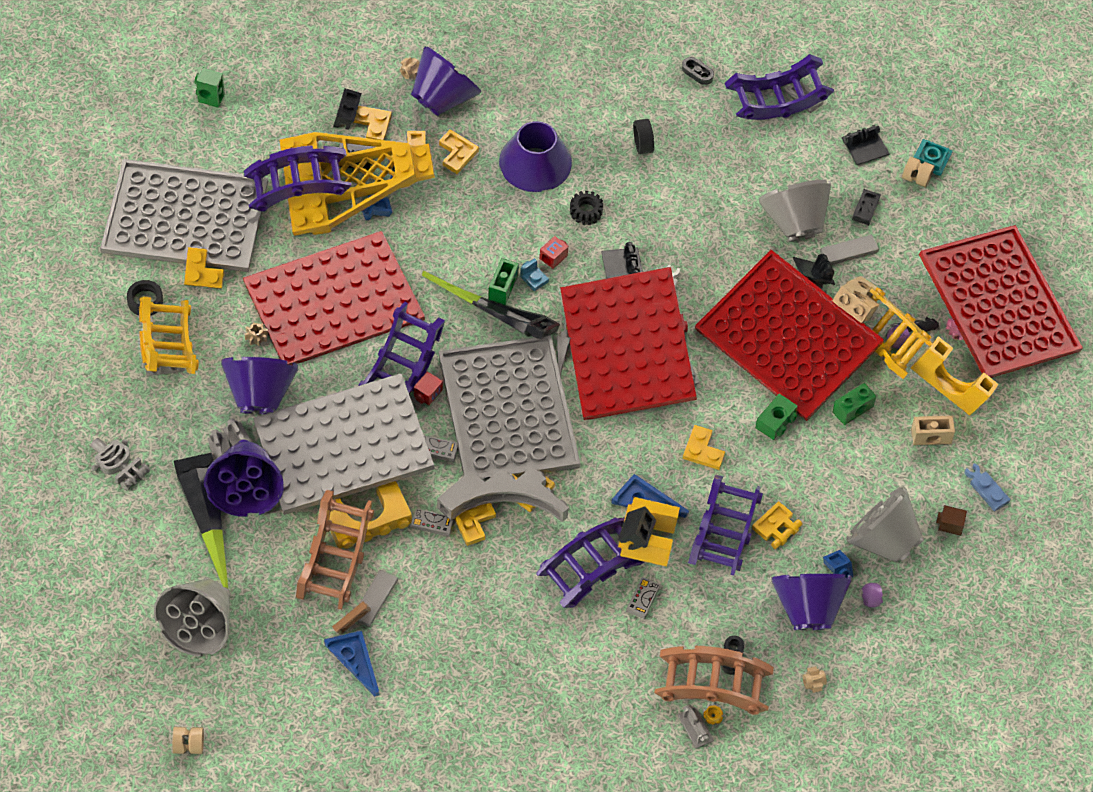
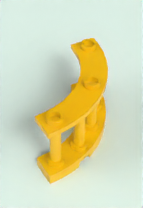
(148, 345)
(894, 360)

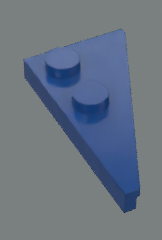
(641, 489)
(353, 654)

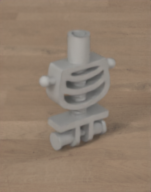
(110, 462)

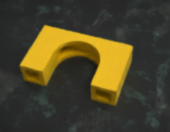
(965, 395)
(394, 516)
(658, 547)

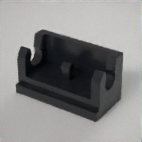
(347, 108)
(637, 528)

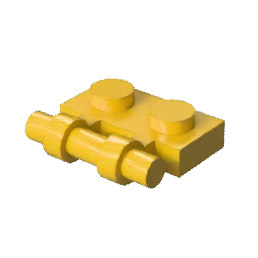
(772, 521)

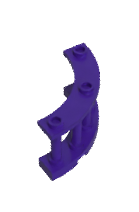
(749, 83)
(291, 158)
(418, 368)
(701, 543)
(605, 570)

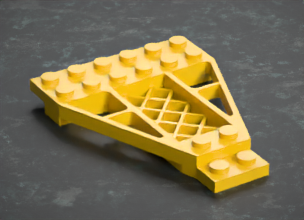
(311, 211)

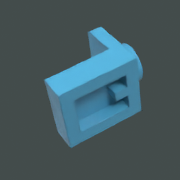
(533, 275)

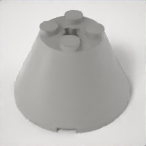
(799, 209)
(889, 528)
(195, 616)

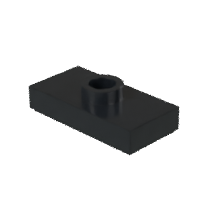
(866, 207)

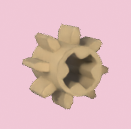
(409, 67)
(256, 334)
(814, 679)

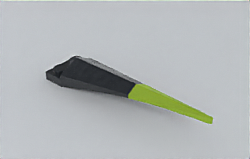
(524, 321)
(191, 478)

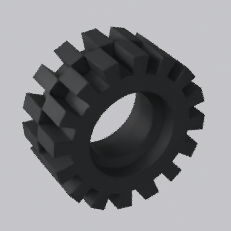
(586, 216)

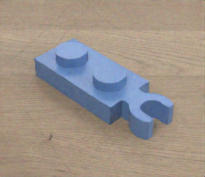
(987, 488)

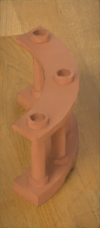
(319, 547)
(718, 657)

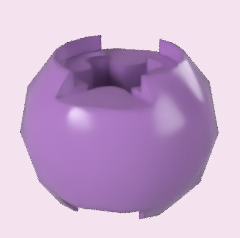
(901, 340)
(872, 595)

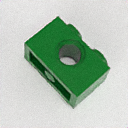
(210, 87)
(503, 281)
(854, 403)
(780, 408)

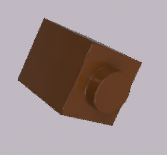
(951, 520)

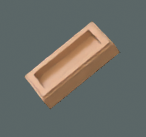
(351, 618)

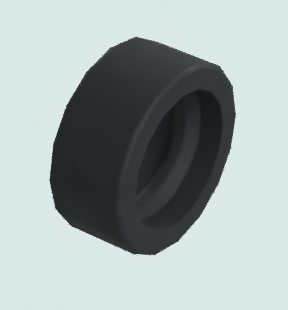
(643, 136)
(143, 285)

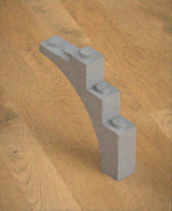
(501, 487)

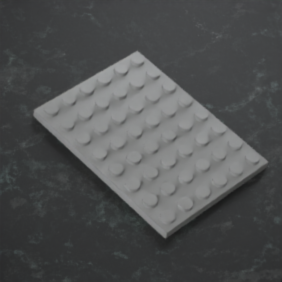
(172, 207)
(509, 407)
(345, 442)

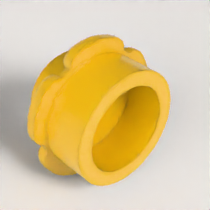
(713, 709)

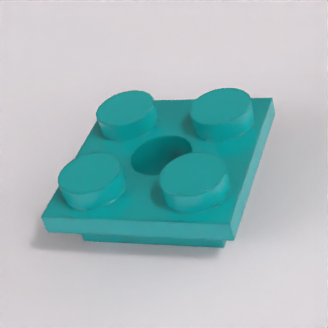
(942, 155)

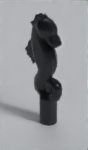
(927, 325)

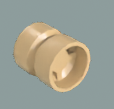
(924, 172)
(195, 740)

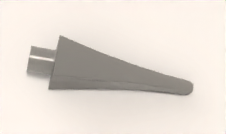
(562, 347)

